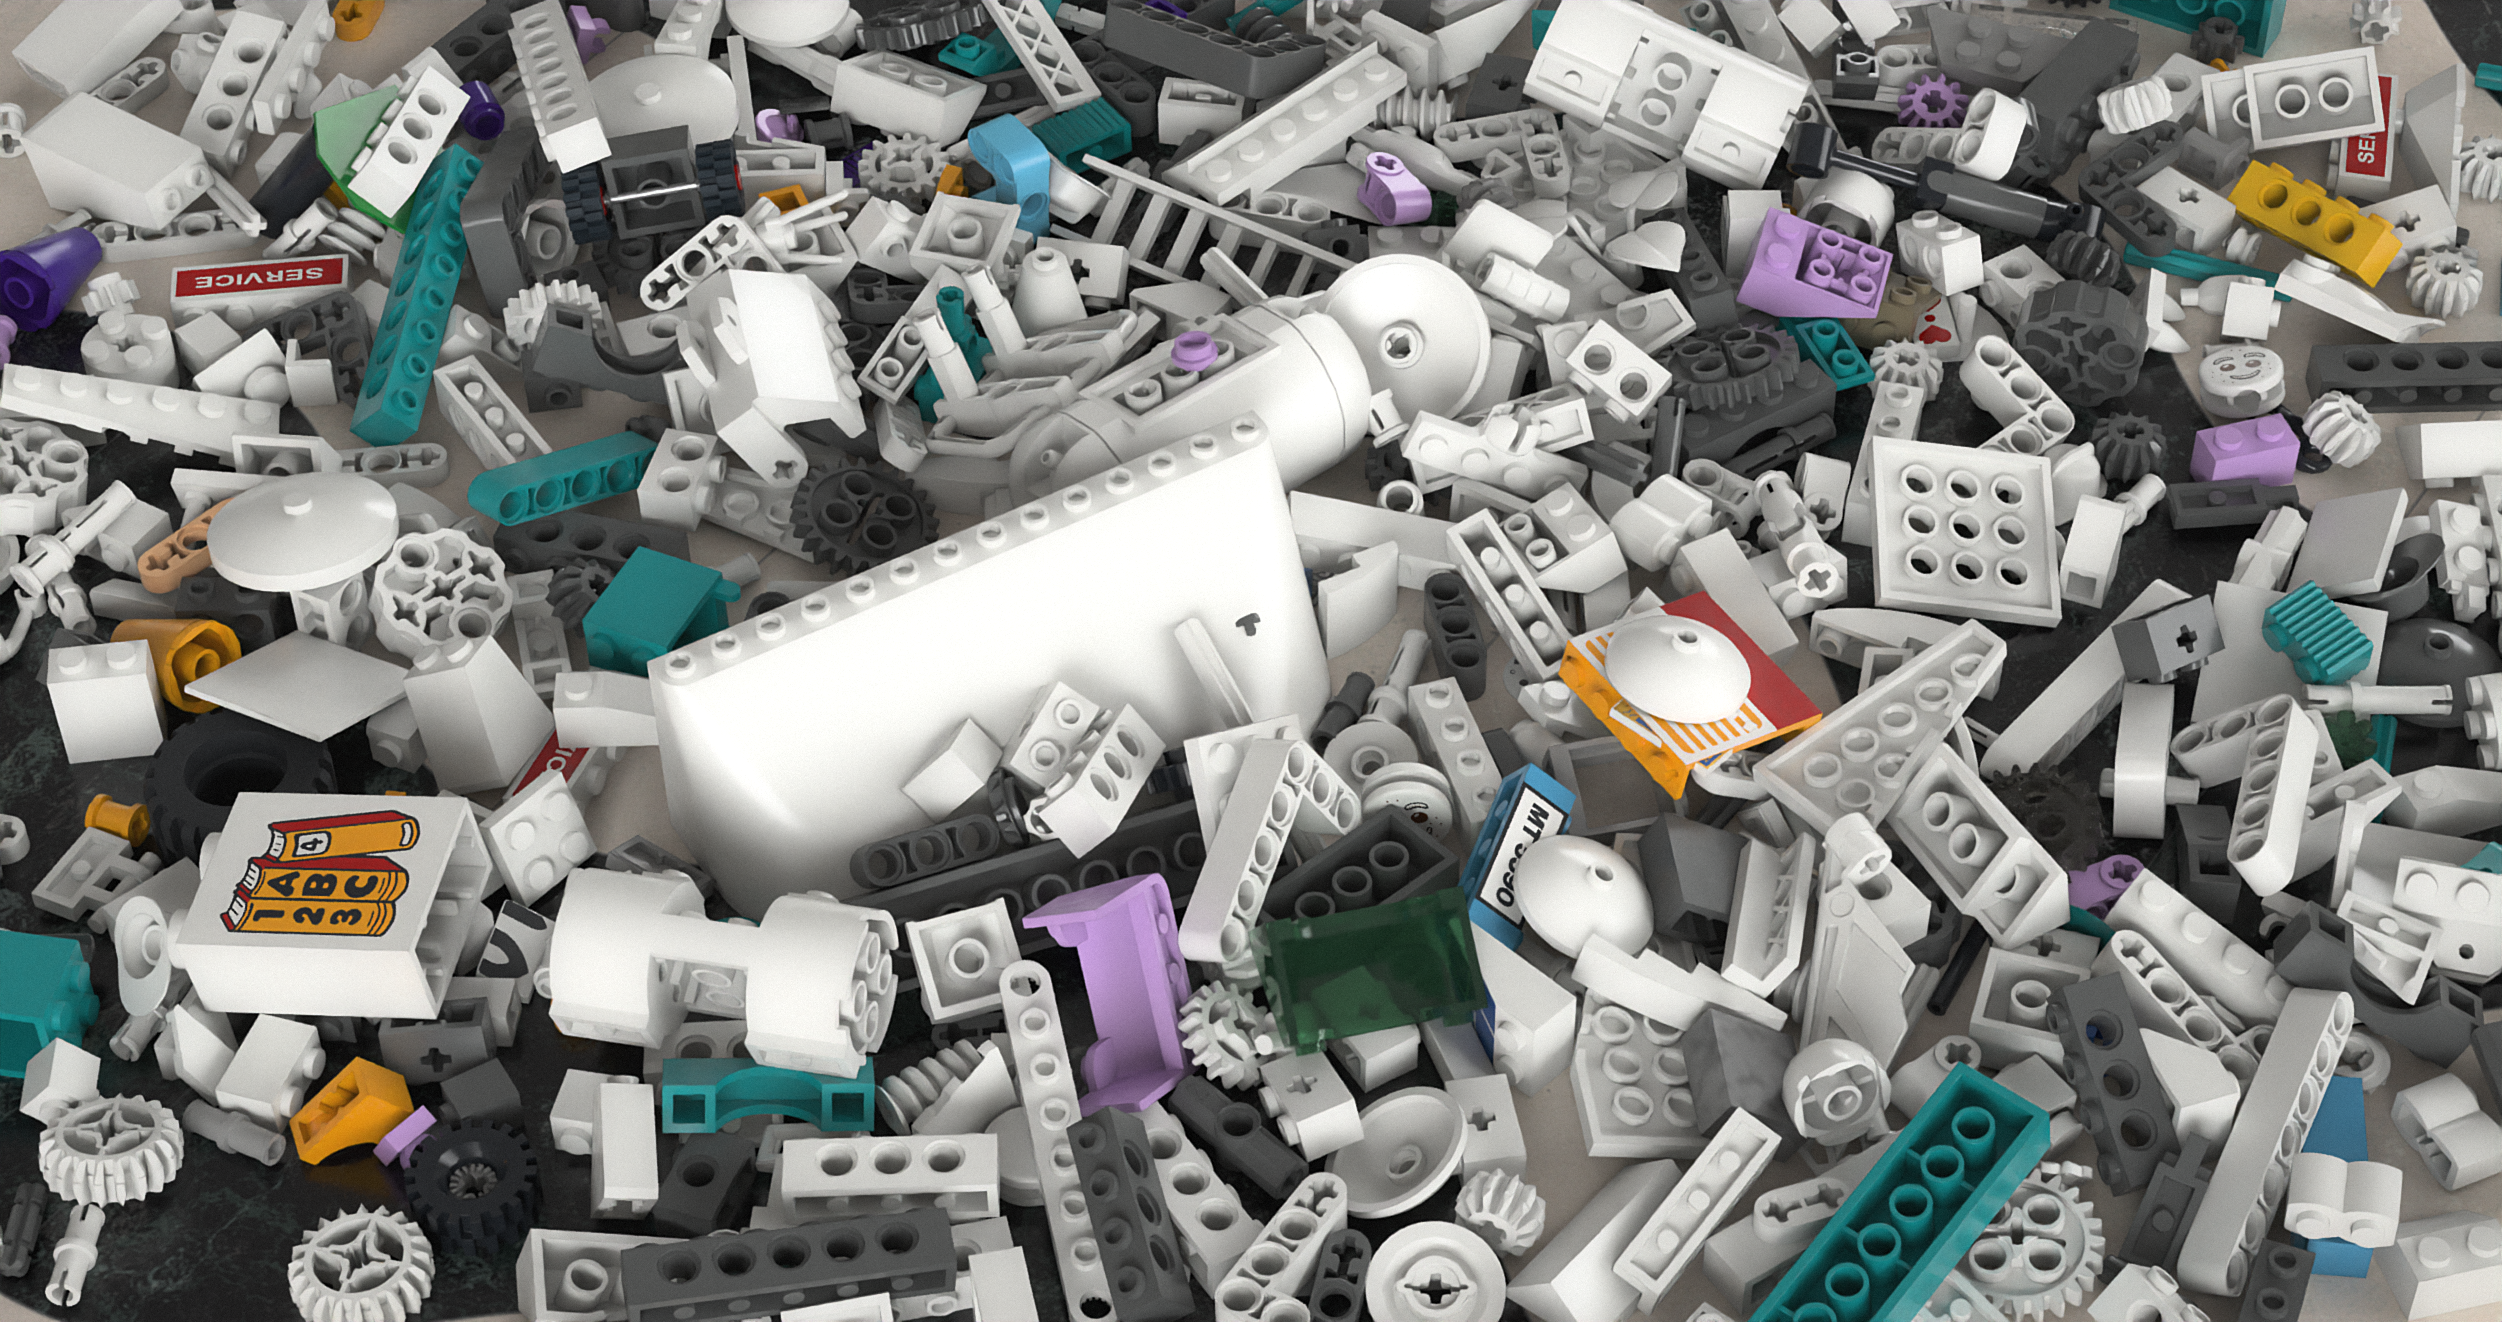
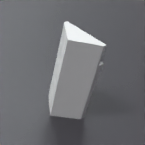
(2295, 100)
(1980, 852)
(1574, 1271)

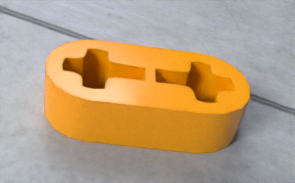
(356, 18)

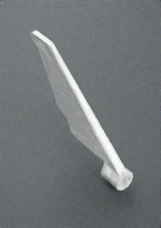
(1855, 959)

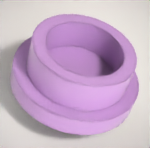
(1194, 351)

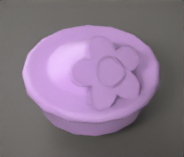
(773, 124)

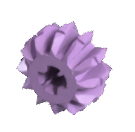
(1919, 98)

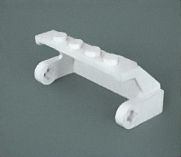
(769, 360)
(2369, 865)

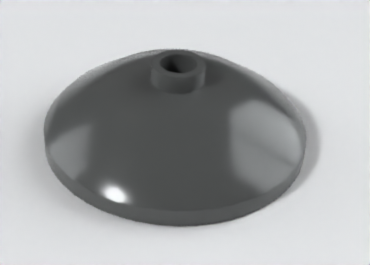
(2435, 655)

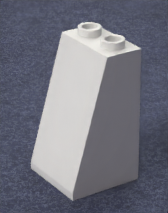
(114, 163)

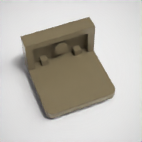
(1898, 312)

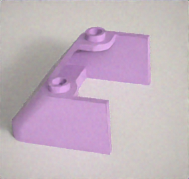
(1133, 987)

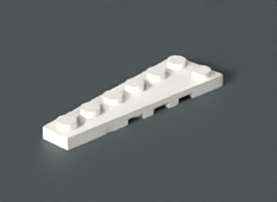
(139, 410)

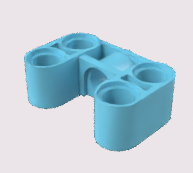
(1018, 166)

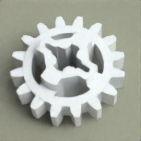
(903, 167)
(525, 313)
(1224, 1034)

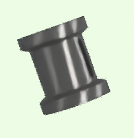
(830, 133)

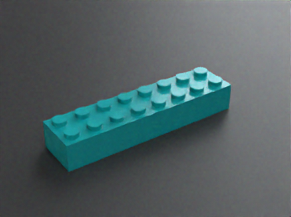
(1916, 1207)

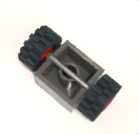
(653, 186)

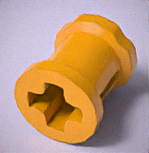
(118, 819)

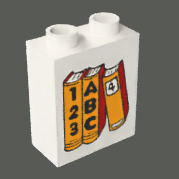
(332, 905)

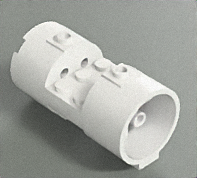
(1667, 89)
(643, 954)

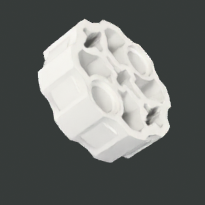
(38, 477)
(433, 596)

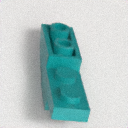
(1829, 348)

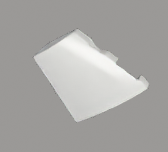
(973, 1102)

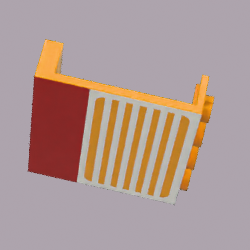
(1771, 701)

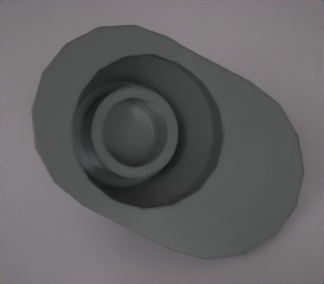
(2406, 579)

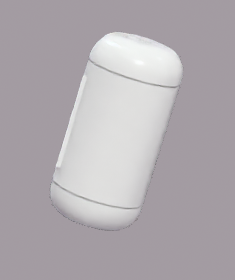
(1271, 359)

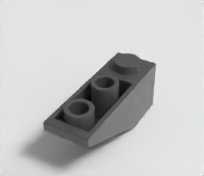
(2203, 862)

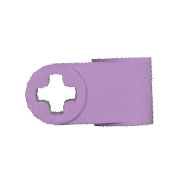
(1393, 191)
(2096, 888)

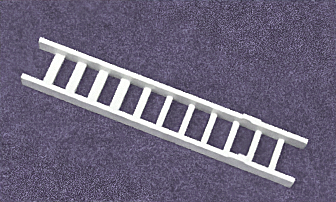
(1228, 243)

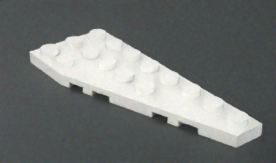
(1632, 1068)

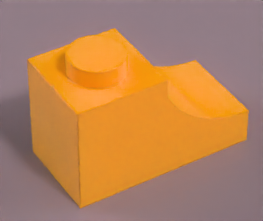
(351, 1110)

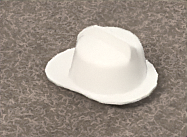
(1070, 194)
(2073, 473)
(143, 955)

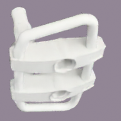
(1023, 375)

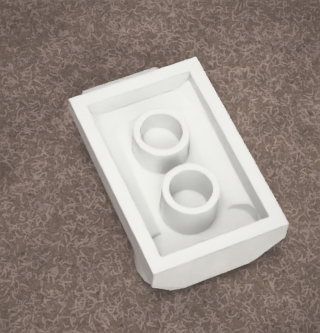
(2319, 285)

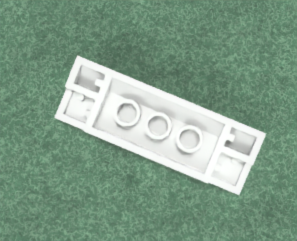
(1290, 129)

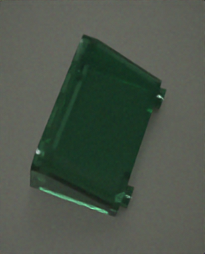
(1370, 970)

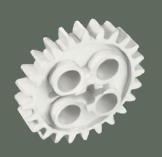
(2021, 1245)

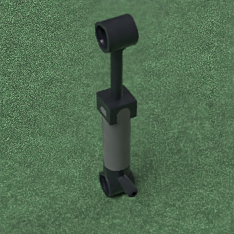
(1941, 188)

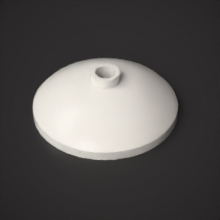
(786, 21)
(1677, 669)
(1579, 889)
(1406, 1152)

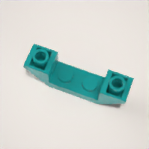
(987, 55)

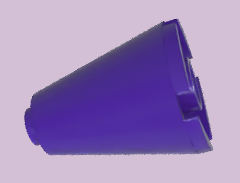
(45, 275)

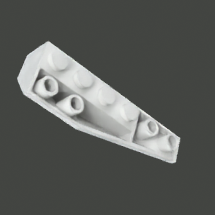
(1758, 31)

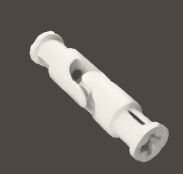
(1795, 534)

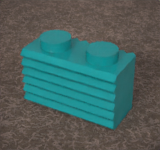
(1087, 129)
(2316, 637)

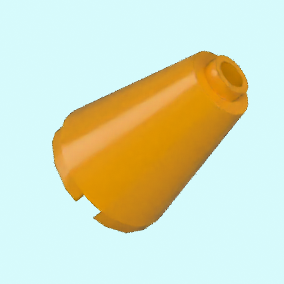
(183, 653)

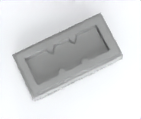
(643, 855)

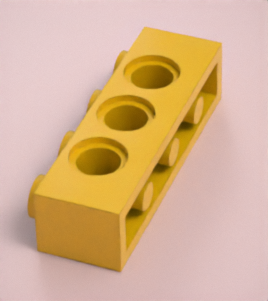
(2362, 256)

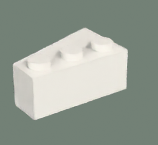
(778, 166)
(1728, 578)

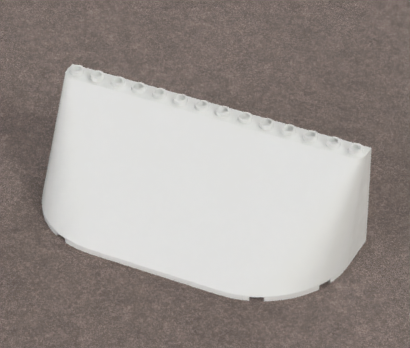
(813, 716)

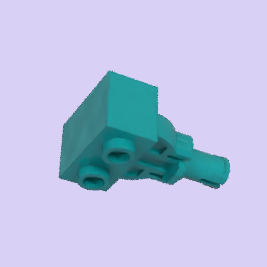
(973, 347)

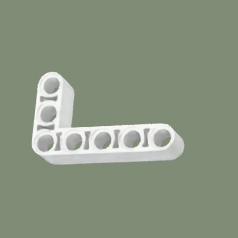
(2018, 401)
(2274, 753)
(1275, 787)

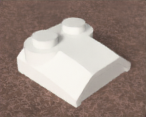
(962, 234)
(962, 961)

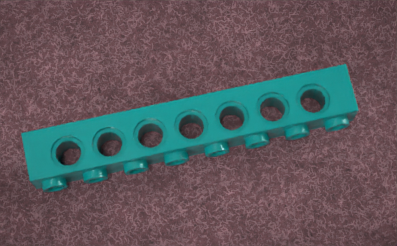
(417, 304)

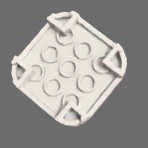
(1595, 163)

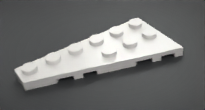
(1882, 737)

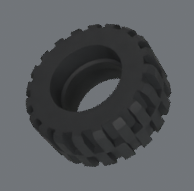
(220, 757)

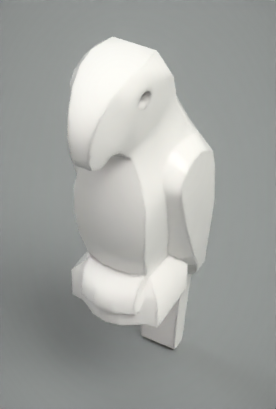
(1419, 157)

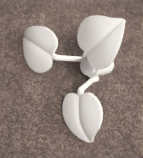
(1651, 245)

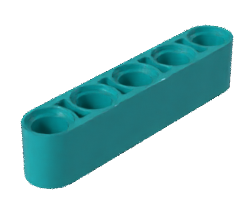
(562, 479)

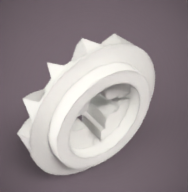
(2372, 1060)

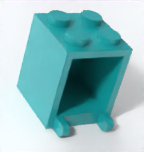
(655, 609)
(41, 997)

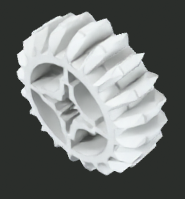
(111, 1150)
(353, 1260)

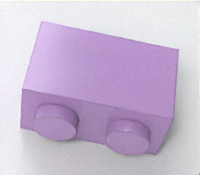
(2247, 450)

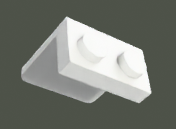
(1499, 231)

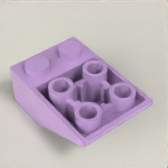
(1811, 271)

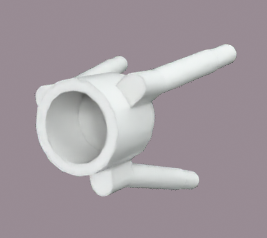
(780, 234)

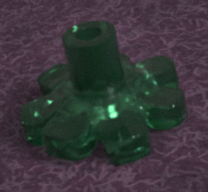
(1442, 205)
(2351, 738)

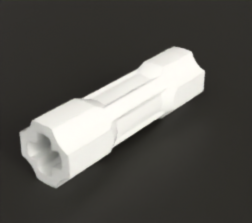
(804, 61)

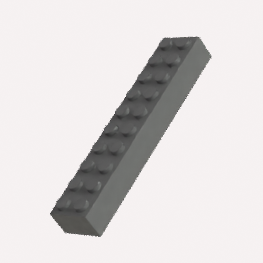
(1145, 842)

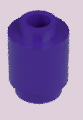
(482, 114)

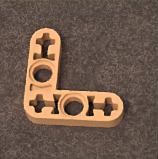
(170, 560)

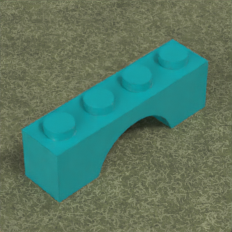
(710, 1092)

